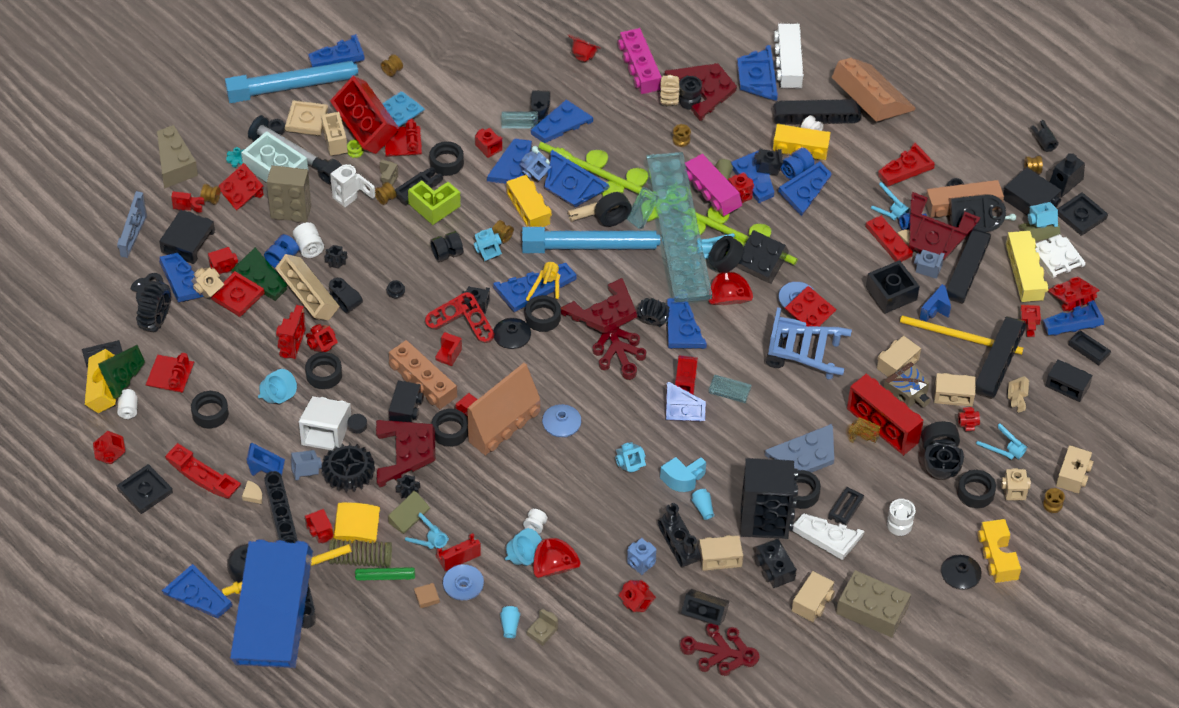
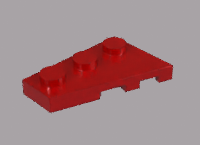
(907, 166)

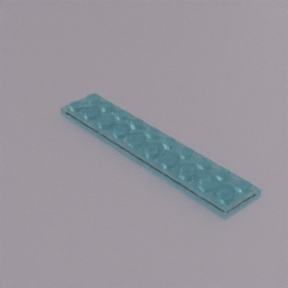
(679, 227)

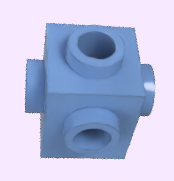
(534, 165)
(641, 556)

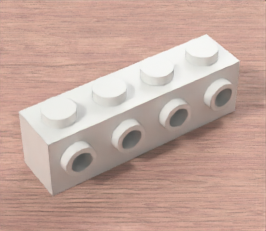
(789, 55)

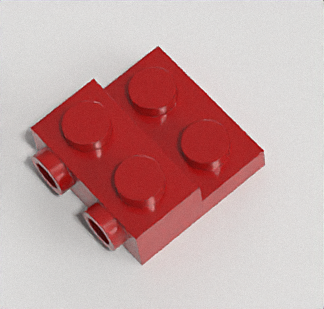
(291, 333)

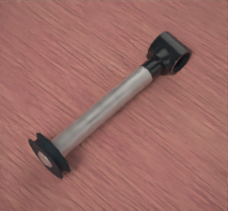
(324, 167)

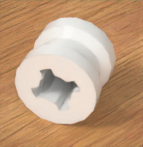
(810, 123)
(535, 520)

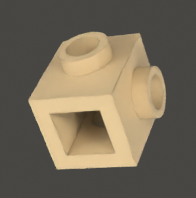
(206, 281)
(1015, 484)

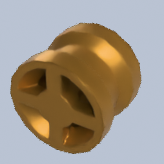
(392, 65)
(681, 135)
(1034, 164)
(210, 193)
(385, 193)
(505, 232)
(1051, 496)

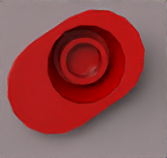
(583, 49)

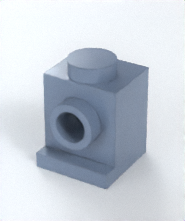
(929, 263)
(305, 463)

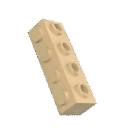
(307, 287)

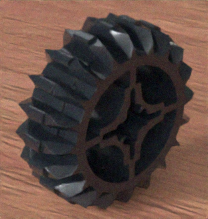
(153, 306)
(355, 459)

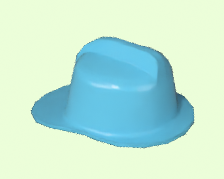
(278, 386)
(523, 547)

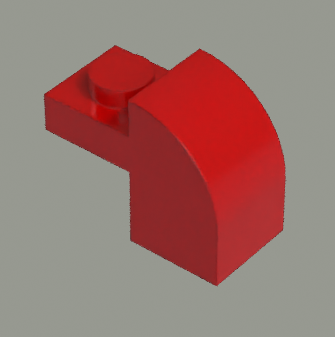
(686, 373)

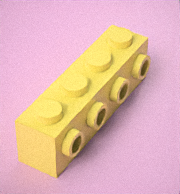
(1026, 266)

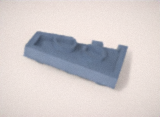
(133, 225)

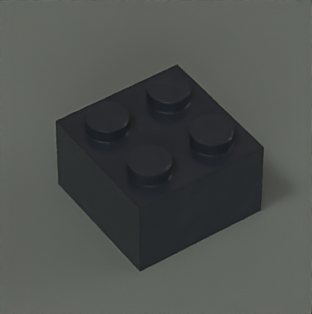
(762, 256)
(892, 286)

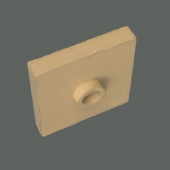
(306, 117)

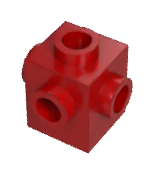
(743, 185)
(326, 340)
(109, 447)
(636, 595)

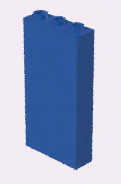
(272, 604)

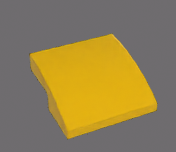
(356, 522)

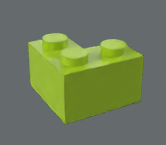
(434, 204)

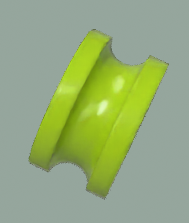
(355, 153)

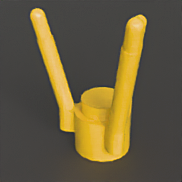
(549, 273)

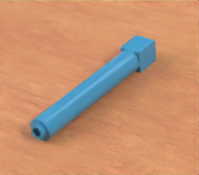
(241, 87)
(537, 239)

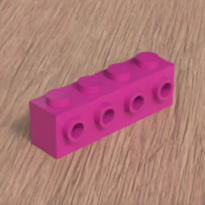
(640, 61)
(713, 185)

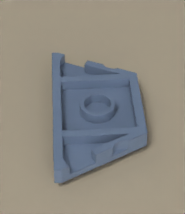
(808, 451)

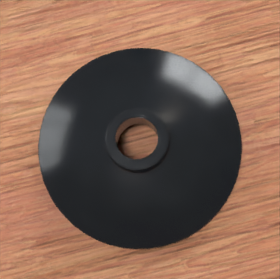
(512, 333)
(961, 578)

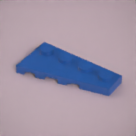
(516, 290)

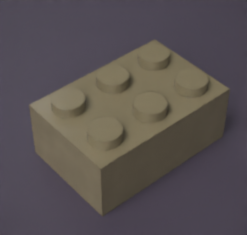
(289, 193)
(873, 603)

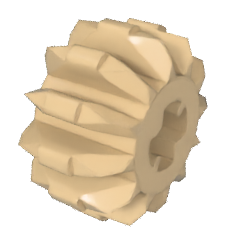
(669, 90)

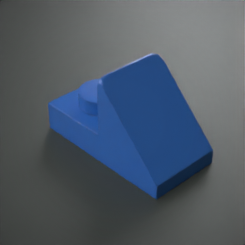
(937, 302)
(263, 460)

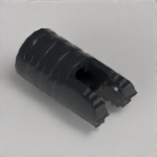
(1045, 137)

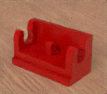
(459, 553)

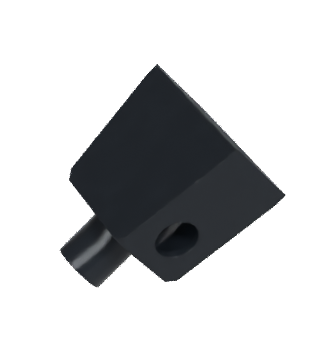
(1070, 171)

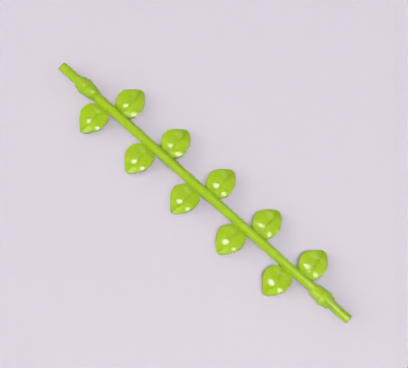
(638, 177)

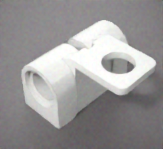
(346, 184)

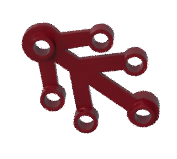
(619, 347)
(722, 651)

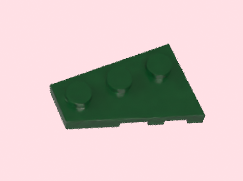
(260, 272)
(121, 368)

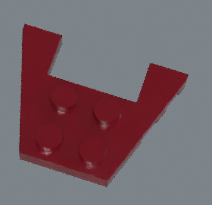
(715, 86)
(935, 235)
(608, 313)
(413, 447)

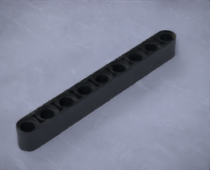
(283, 523)

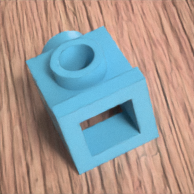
(1043, 215)

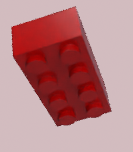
(364, 114)
(877, 405)

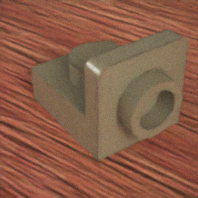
(389, 171)
(543, 627)

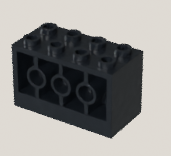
(768, 498)

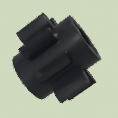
(335, 256)
(407, 485)

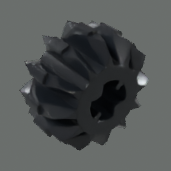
(653, 311)

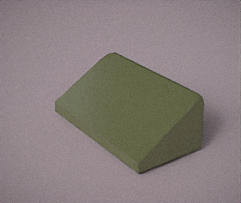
(1040, 233)
(407, 512)

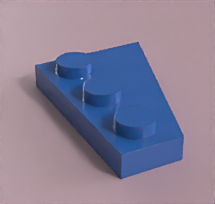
(342, 52)
(562, 119)
(509, 165)
(763, 186)
(805, 187)
(179, 277)
(1078, 319)
(682, 327)
(198, 592)

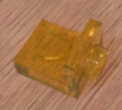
(864, 429)

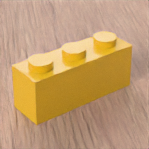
(792, 138)
(528, 202)

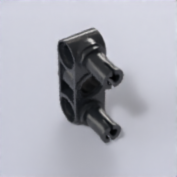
(673, 527)

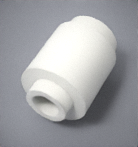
(127, 404)

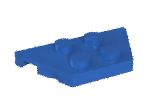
(757, 73)
(571, 181)

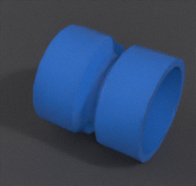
(797, 163)
(281, 246)

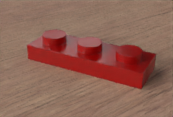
(889, 239)

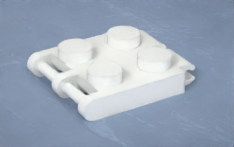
(1058, 254)

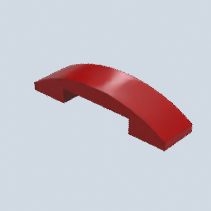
(200, 473)

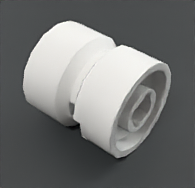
(308, 240)
(901, 517)

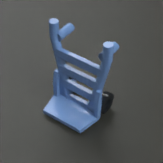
(789, 328)

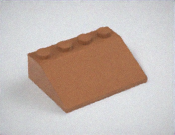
(870, 89)
(503, 410)

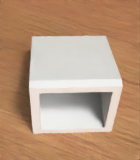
(324, 423)

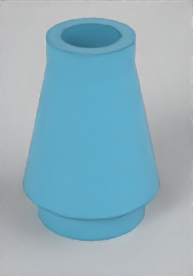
(703, 503)
(510, 620)

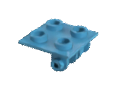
(402, 108)

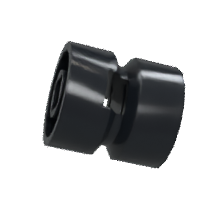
(689, 91)
(446, 246)

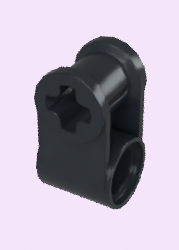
(540, 103)
(344, 294)

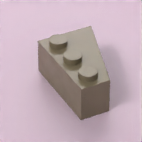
(175, 157)

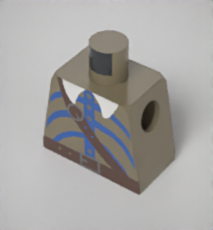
(909, 386)

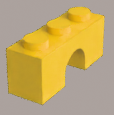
(97, 391)
(1001, 565)

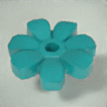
(235, 157)

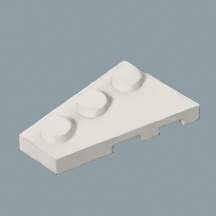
(832, 538)

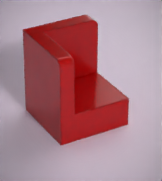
(450, 349)

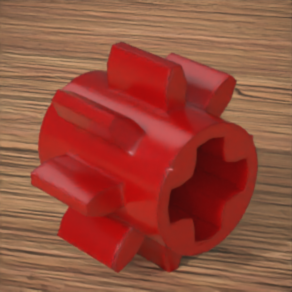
(968, 419)

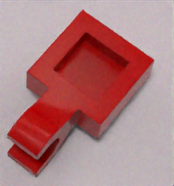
(184, 201)
(1032, 316)

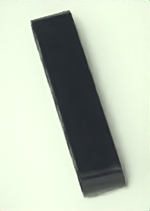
(824, 111)
(968, 265)
(1000, 357)

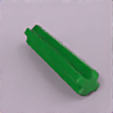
(385, 573)

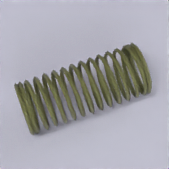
(387, 557)

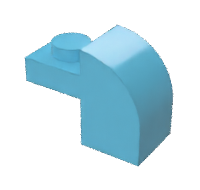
(680, 477)

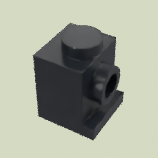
(768, 161)
(481, 295)

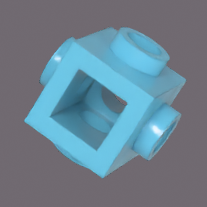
(488, 244)
(636, 458)

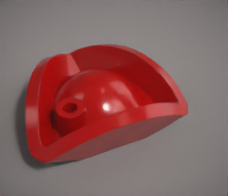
(730, 289)
(554, 557)

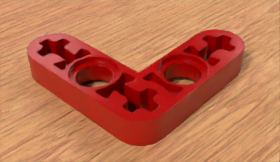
(461, 310)

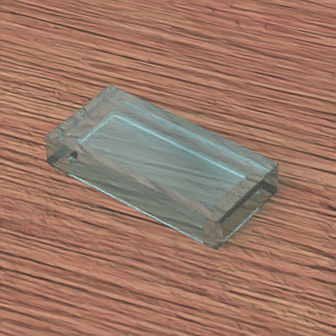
(519, 119)
(643, 207)
(730, 388)

